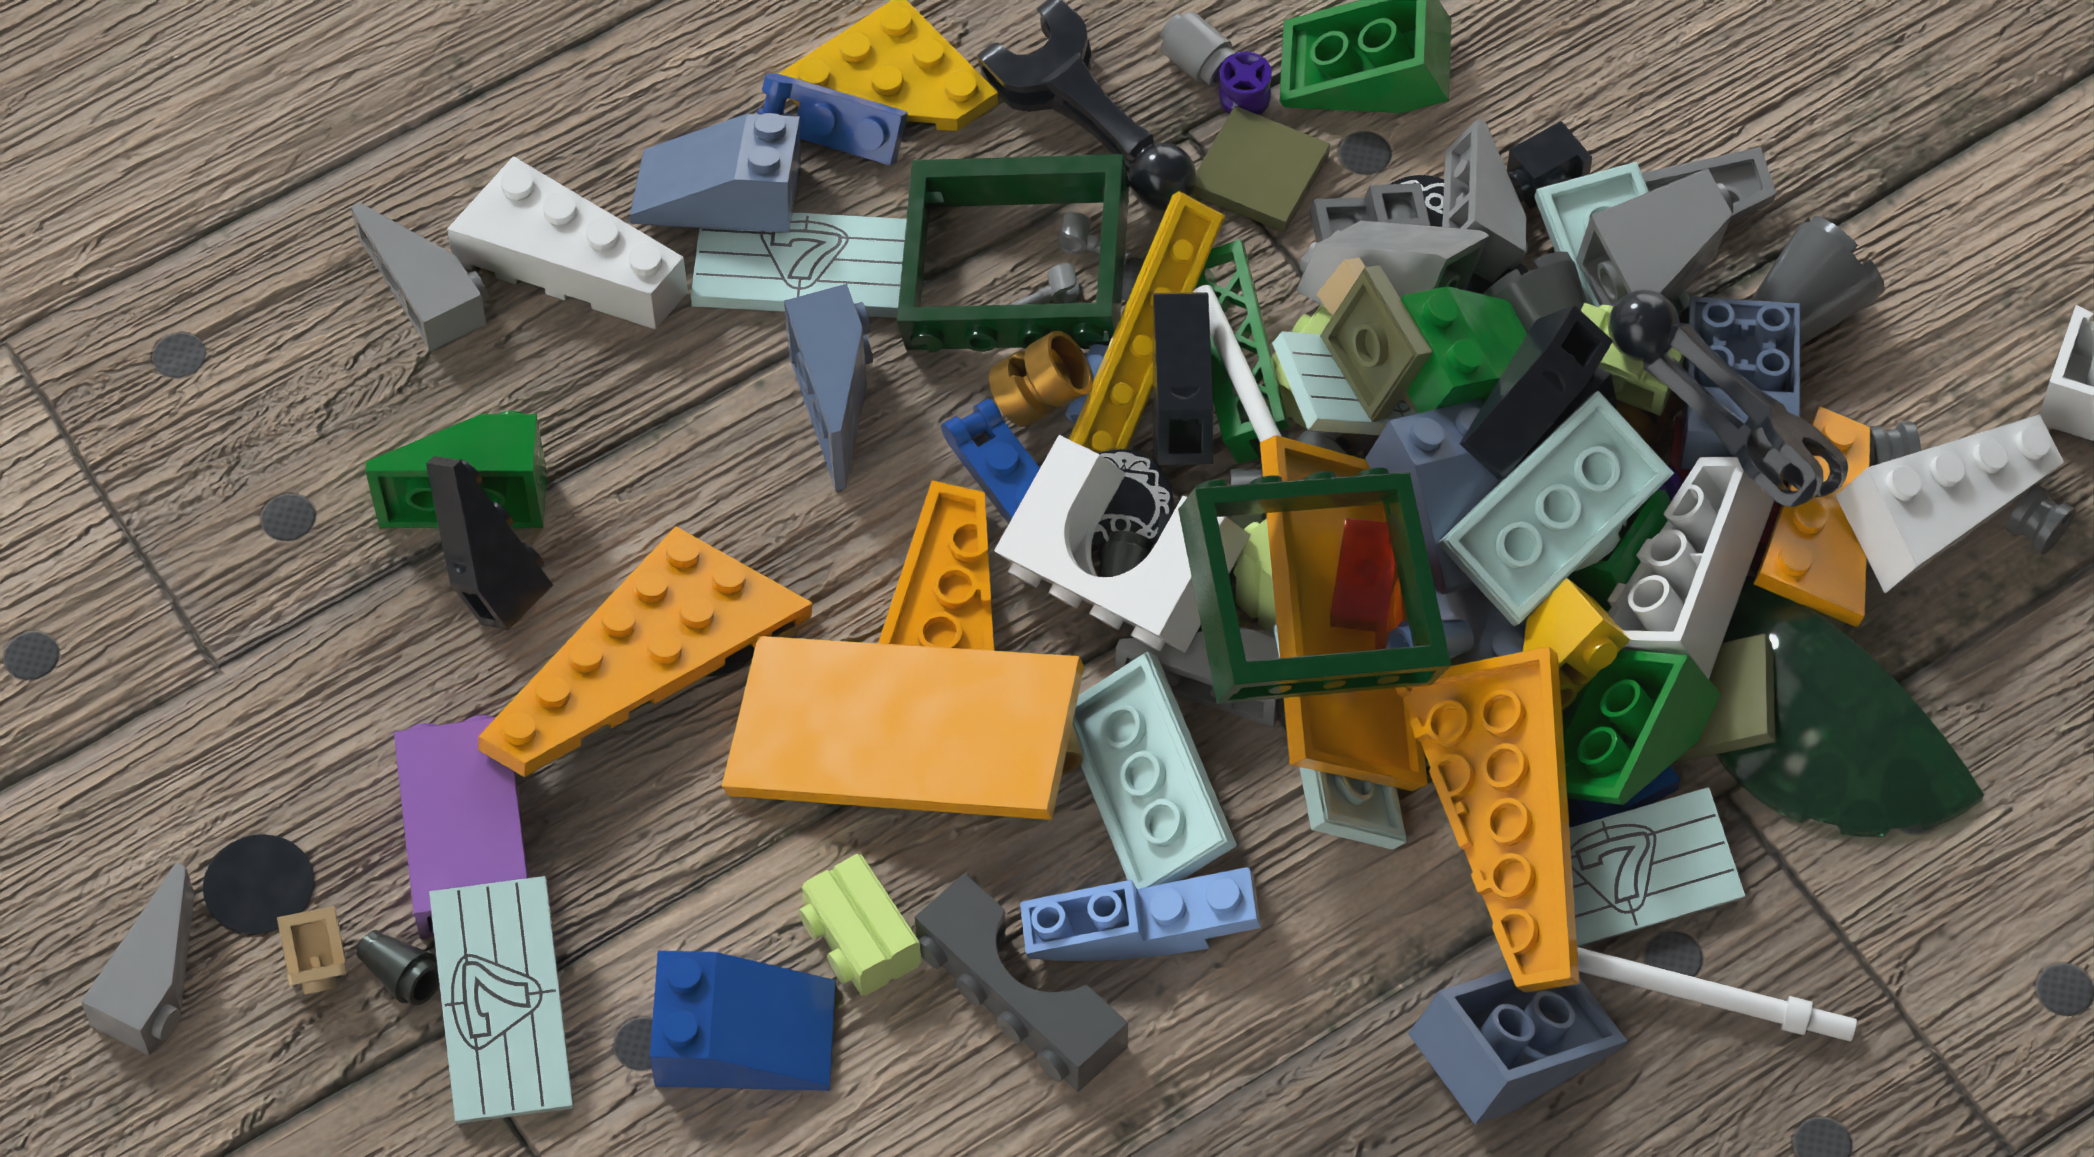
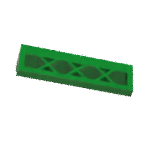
(1232, 418)

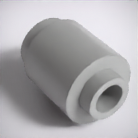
(1195, 47)

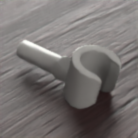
(1075, 235)
(1062, 287)

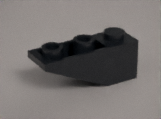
(1182, 379)
(1535, 388)
(482, 553)

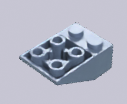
(1759, 344)

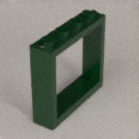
(1014, 183)
(1277, 678)

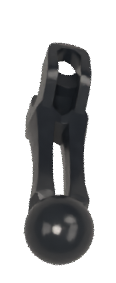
(1062, 81)
(1770, 442)

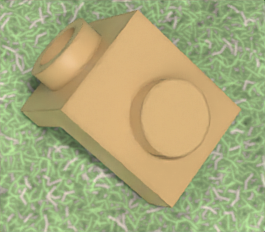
(313, 949)

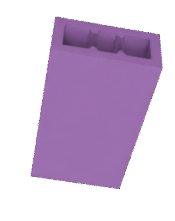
(456, 813)

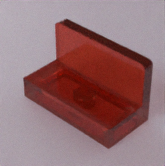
(1365, 580)

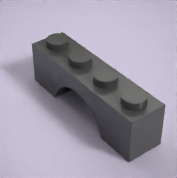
(1067, 1030)

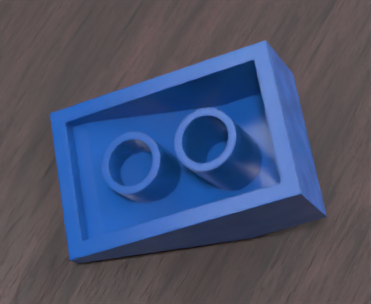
(740, 1024)

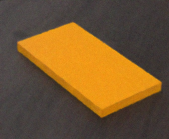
(904, 727)
(1336, 733)

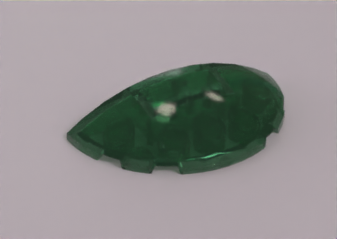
(1845, 732)

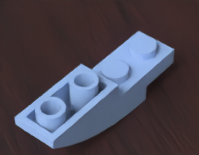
(1133, 923)

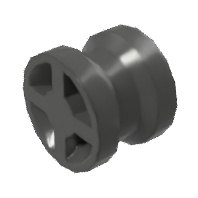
(1893, 443)
(2040, 519)

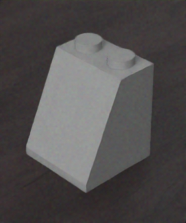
(1656, 239)
(1410, 255)

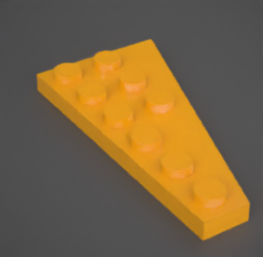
(945, 577)
(644, 643)
(1502, 780)

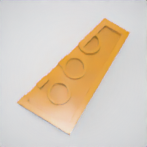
(1812, 545)

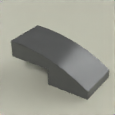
(1381, 204)

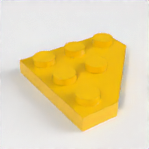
(901, 64)

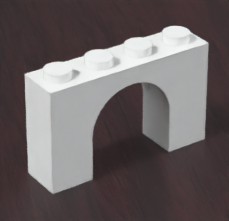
(1054, 538)

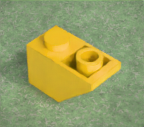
(1579, 633)

